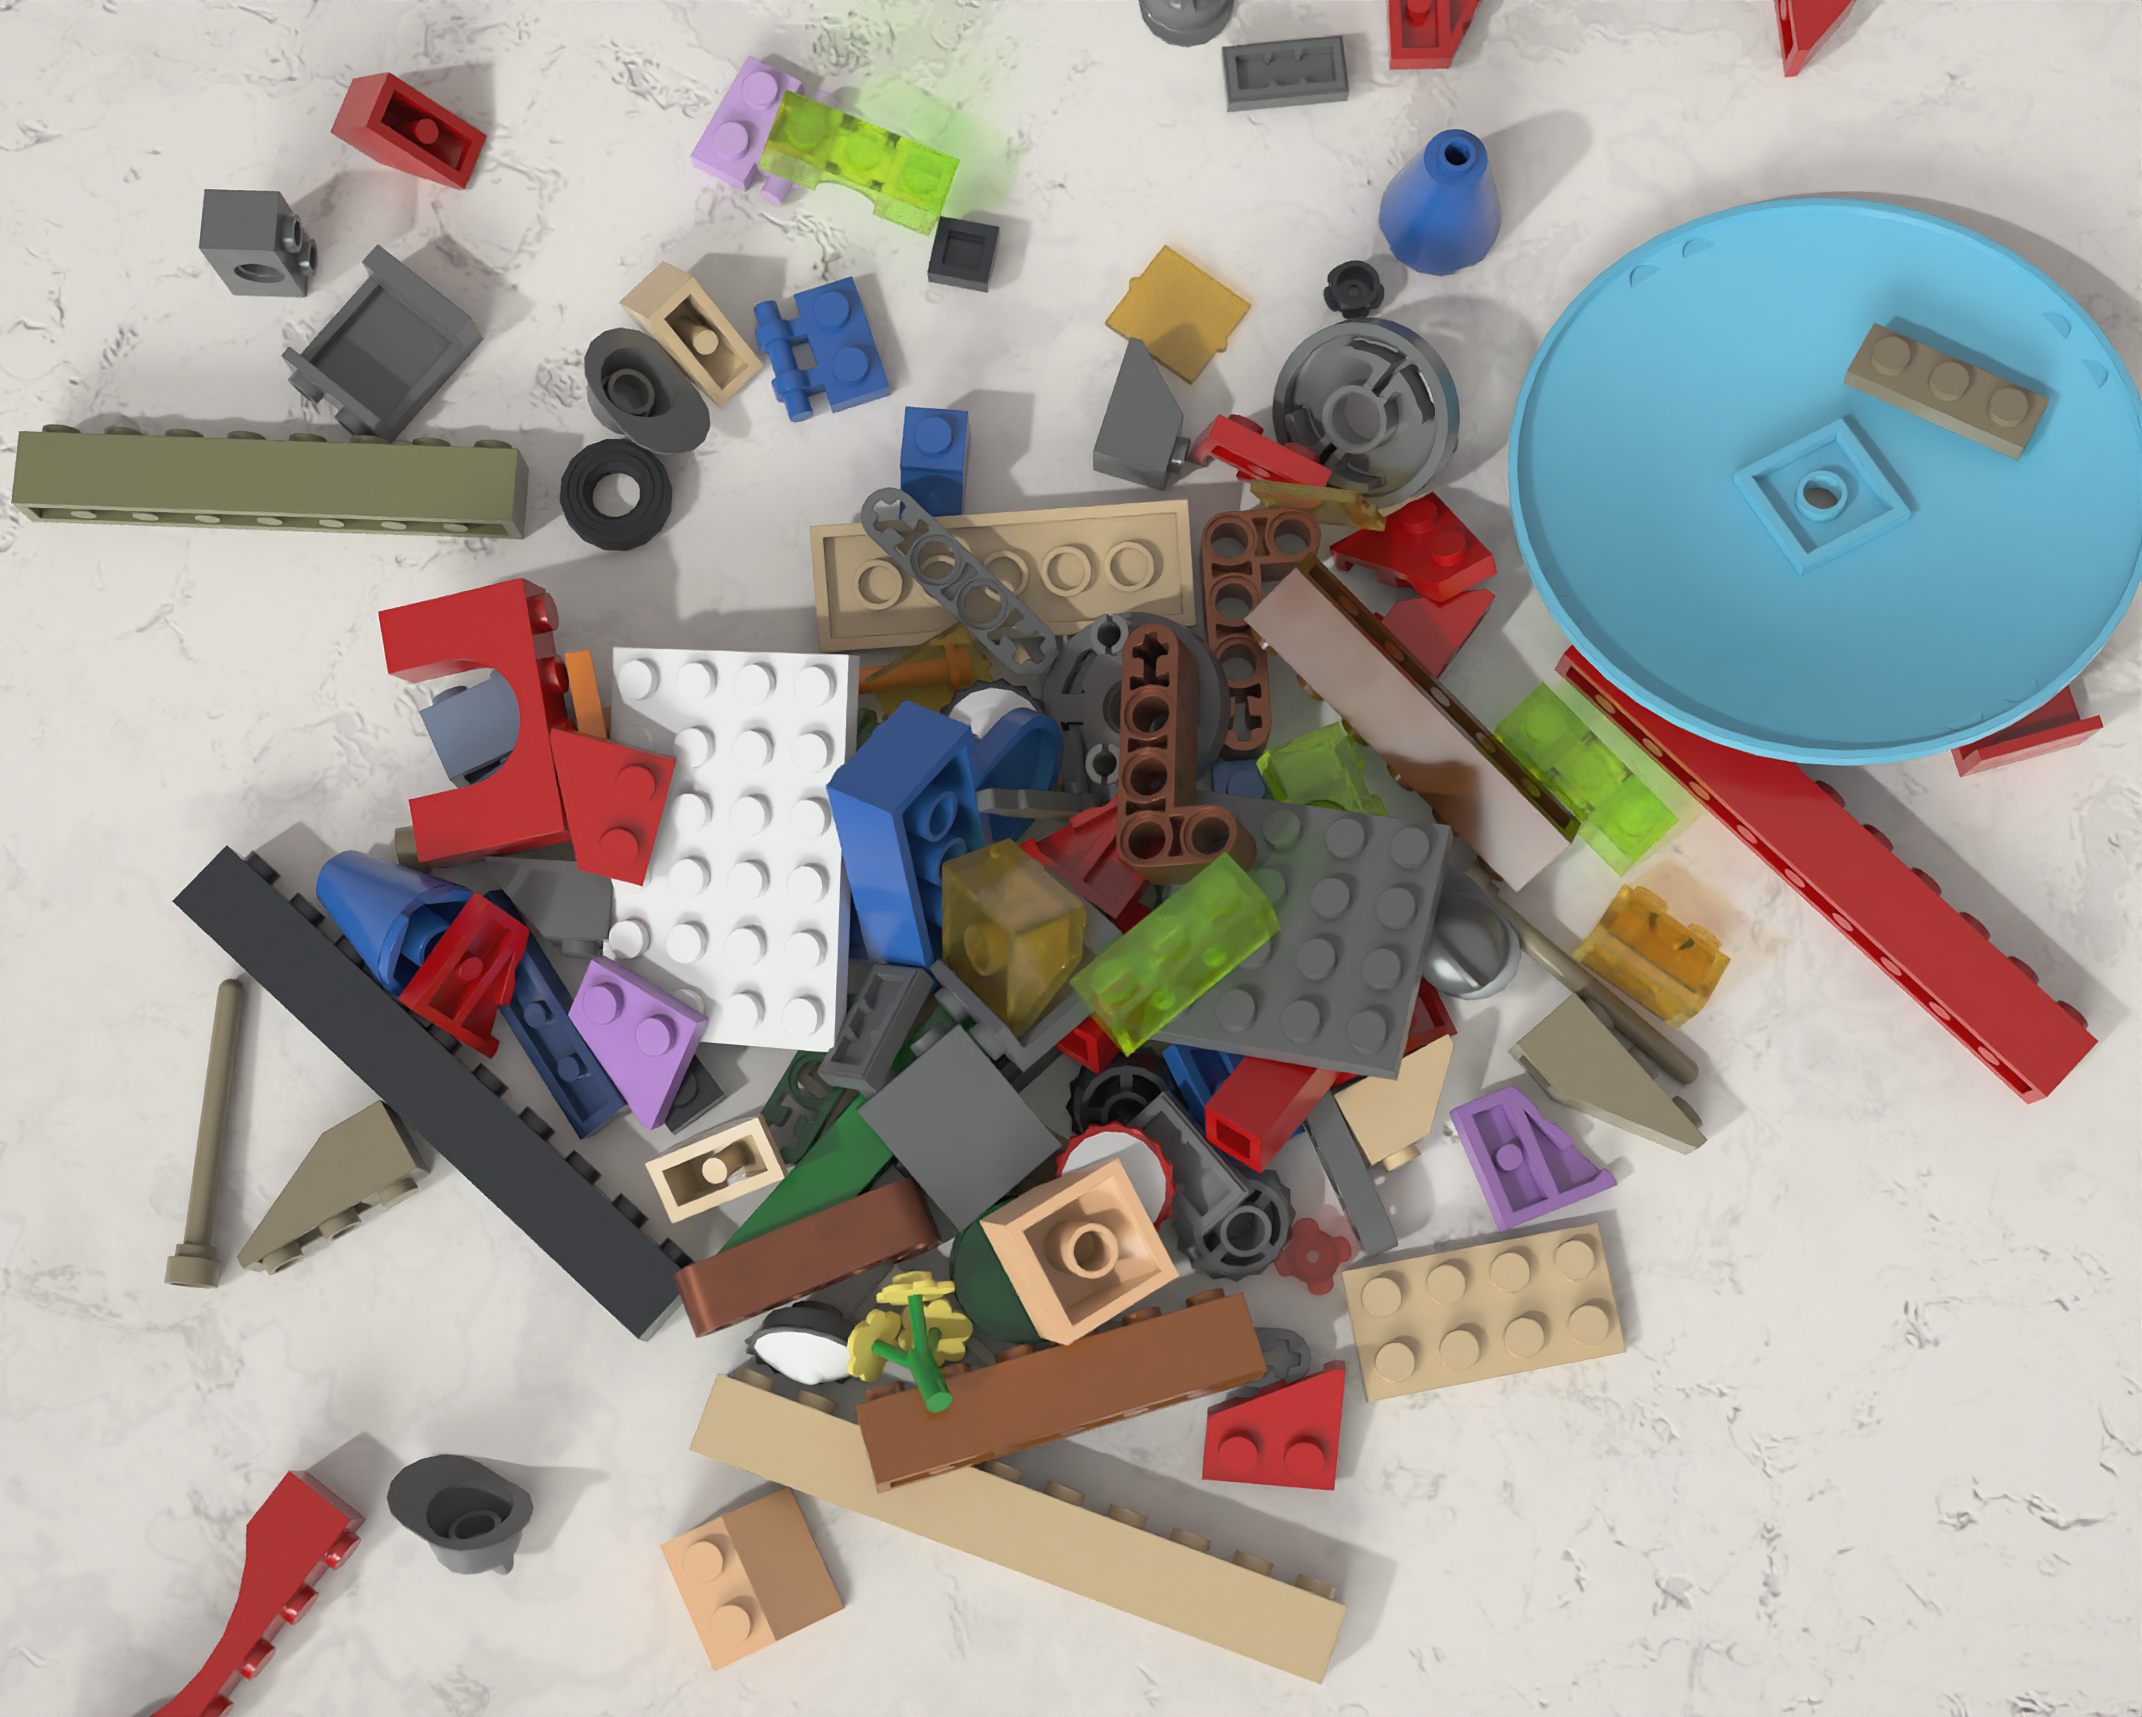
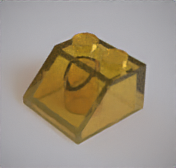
(1009, 931)
(1653, 955)

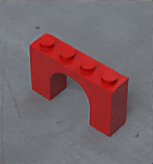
(508, 631)
(1252, 1108)

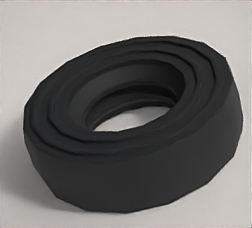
(609, 458)

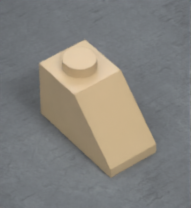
(692, 331)
(1392, 1115)
(716, 1167)

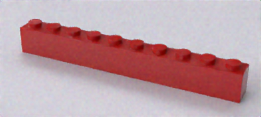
(1864, 893)

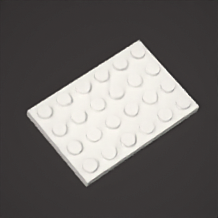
(747, 864)

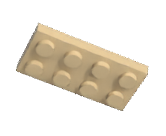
(1482, 1312)

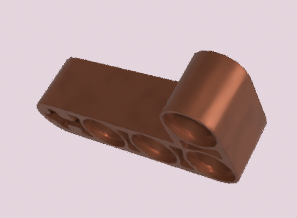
(1243, 579)
(1171, 752)
(808, 1256)

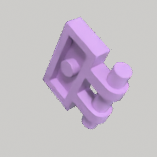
(742, 124)

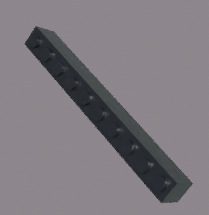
(437, 1092)

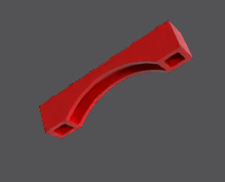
(288, 1550)

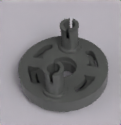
(1408, 442)
(1096, 696)

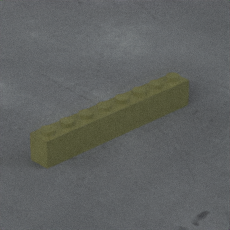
(271, 483)

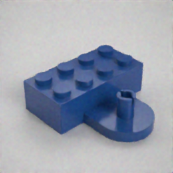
(913, 805)

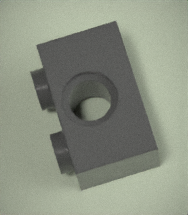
(256, 243)

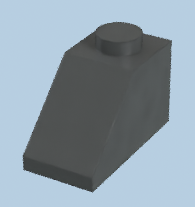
(1141, 425)
(559, 900)

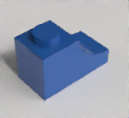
(935, 459)

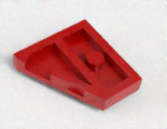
(1242, 446)
(470, 974)

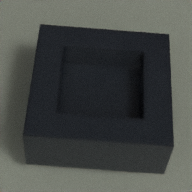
(963, 254)
(694, 1098)

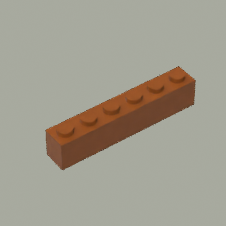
(1062, 1389)

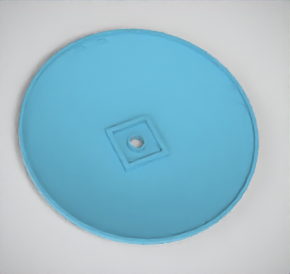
(1708, 394)

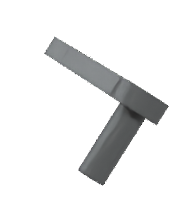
(1047, 804)

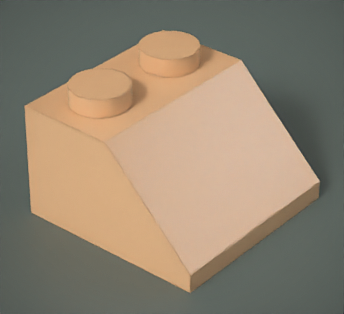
(1079, 1250)
(751, 1577)

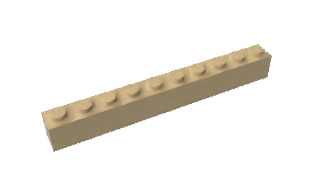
(1031, 1530)

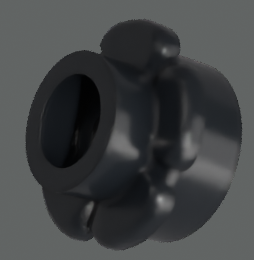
(1358, 275)

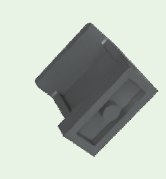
(384, 350)
(1055, 1021)
(957, 1124)

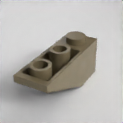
(1591, 1072)
(342, 1176)

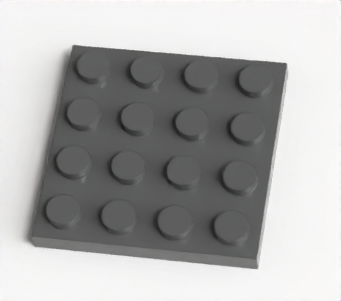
(1351, 945)

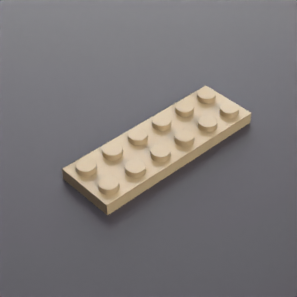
(1056, 561)

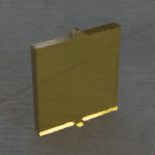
(1178, 314)
(1325, 504)
(931, 672)

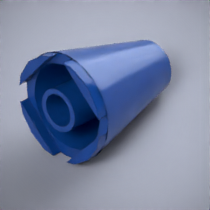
(1442, 206)
(389, 912)

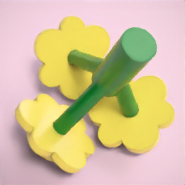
(928, 1334)

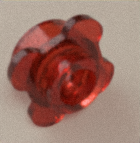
(1294, 1259)

